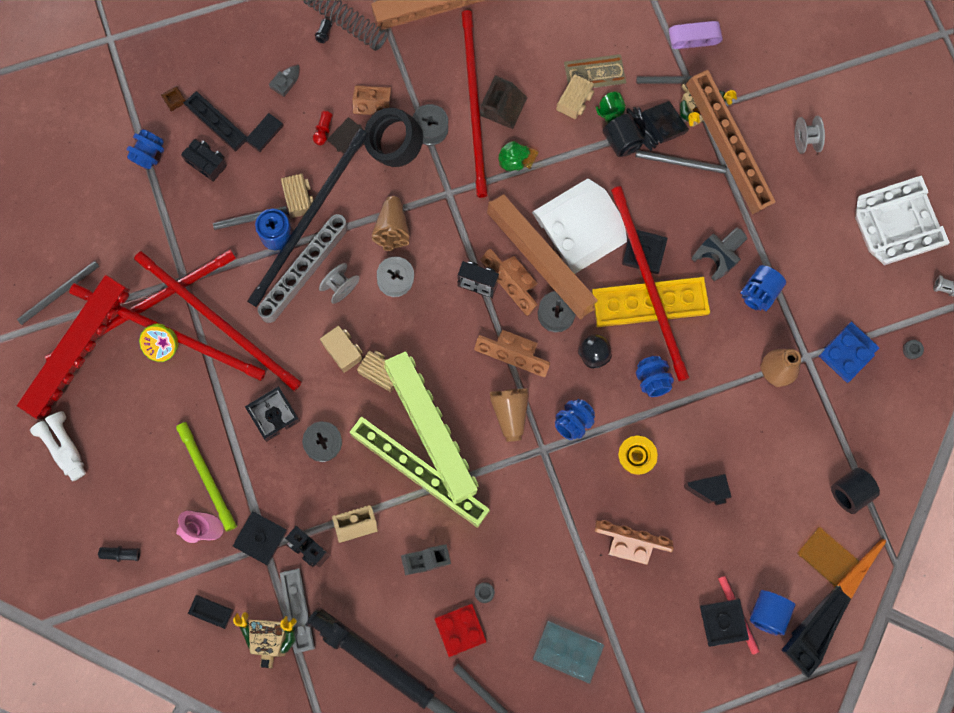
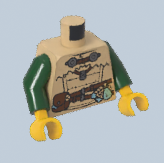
(689, 110)
(267, 637)

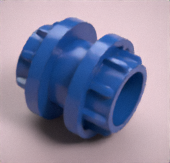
(145, 149)
(654, 374)
(574, 419)

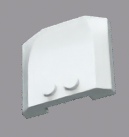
(899, 221)
(582, 224)

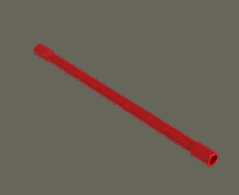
(481, 184)
(218, 262)
(678, 364)
(248, 369)
(285, 376)

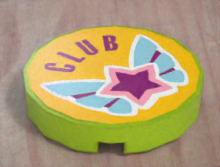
(158, 342)

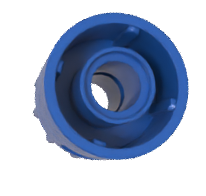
(763, 288)

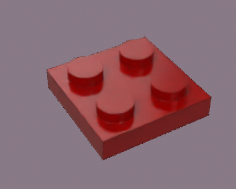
(460, 630)

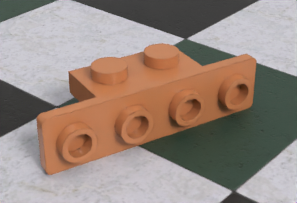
(513, 279)
(514, 351)
(631, 543)

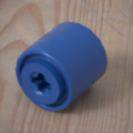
(277, 237)
(772, 613)

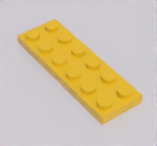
(633, 305)

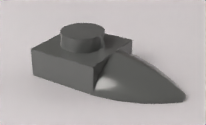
(285, 80)

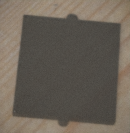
(343, 135)

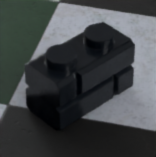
(204, 160)

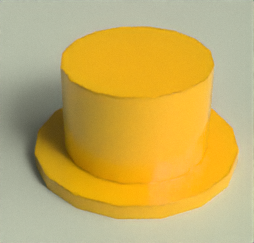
(638, 455)

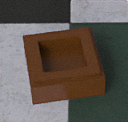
(173, 98)

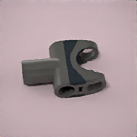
(721, 251)

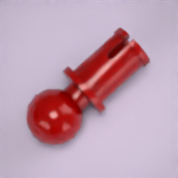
(323, 127)

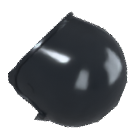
(595, 351)

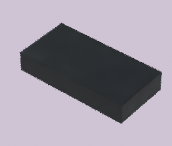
(264, 132)
(210, 611)

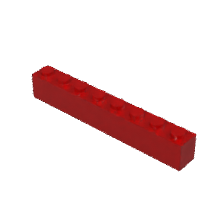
(73, 348)

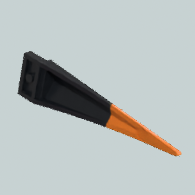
(815, 633)

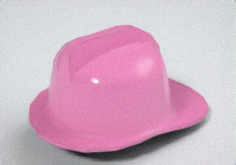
(199, 526)

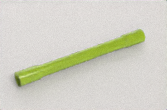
(188, 439)

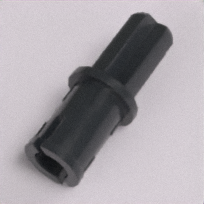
(119, 553)

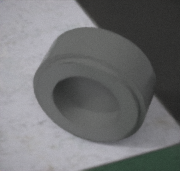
(913, 349)
(484, 592)

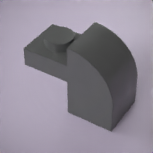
(426, 560)

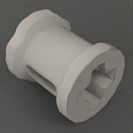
(944, 285)

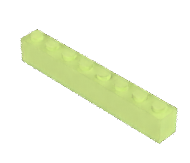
(430, 428)
(416, 470)

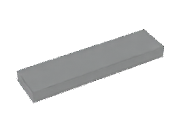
(297, 608)

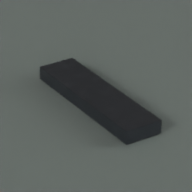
(215, 121)

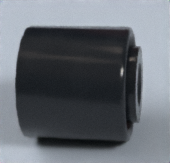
(624, 135)
(855, 490)

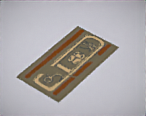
(598, 70)

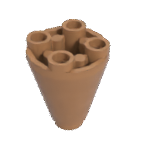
(391, 226)
(781, 366)
(511, 411)

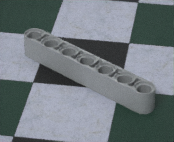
(302, 277)

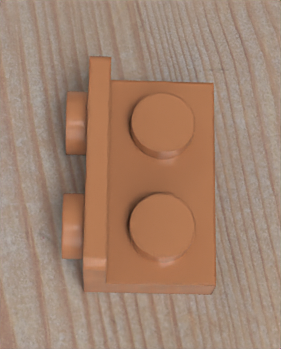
(369, 99)

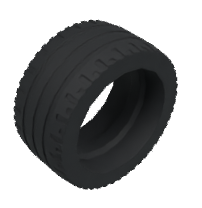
(378, 124)

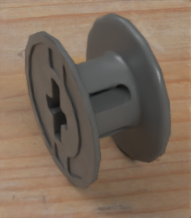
(438, 118)
(547, 317)
(311, 440)

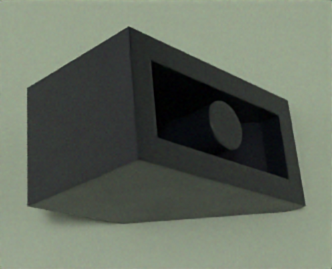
(710, 489)

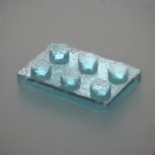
(568, 652)

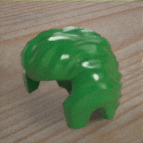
(611, 106)
(512, 156)

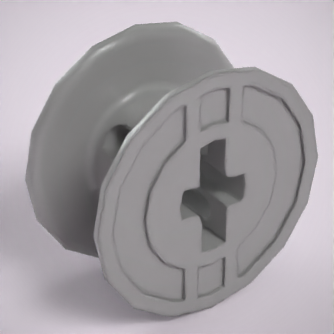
(809, 134)
(392, 267)
(339, 283)

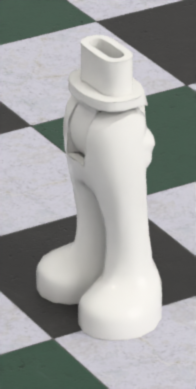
(67, 455)

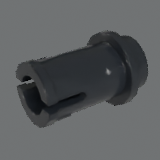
(322, 34)

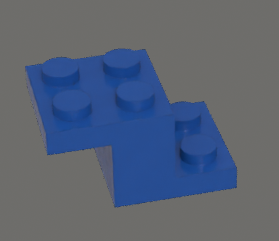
(849, 352)

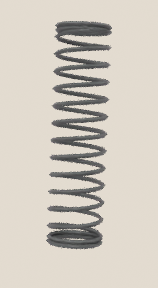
(375, 48)

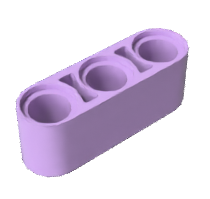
(695, 35)

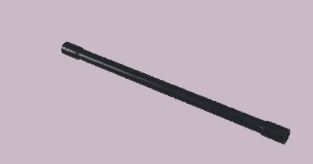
(260, 290)

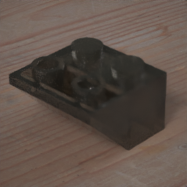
(503, 102)

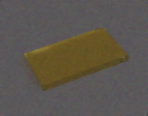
(827, 557)

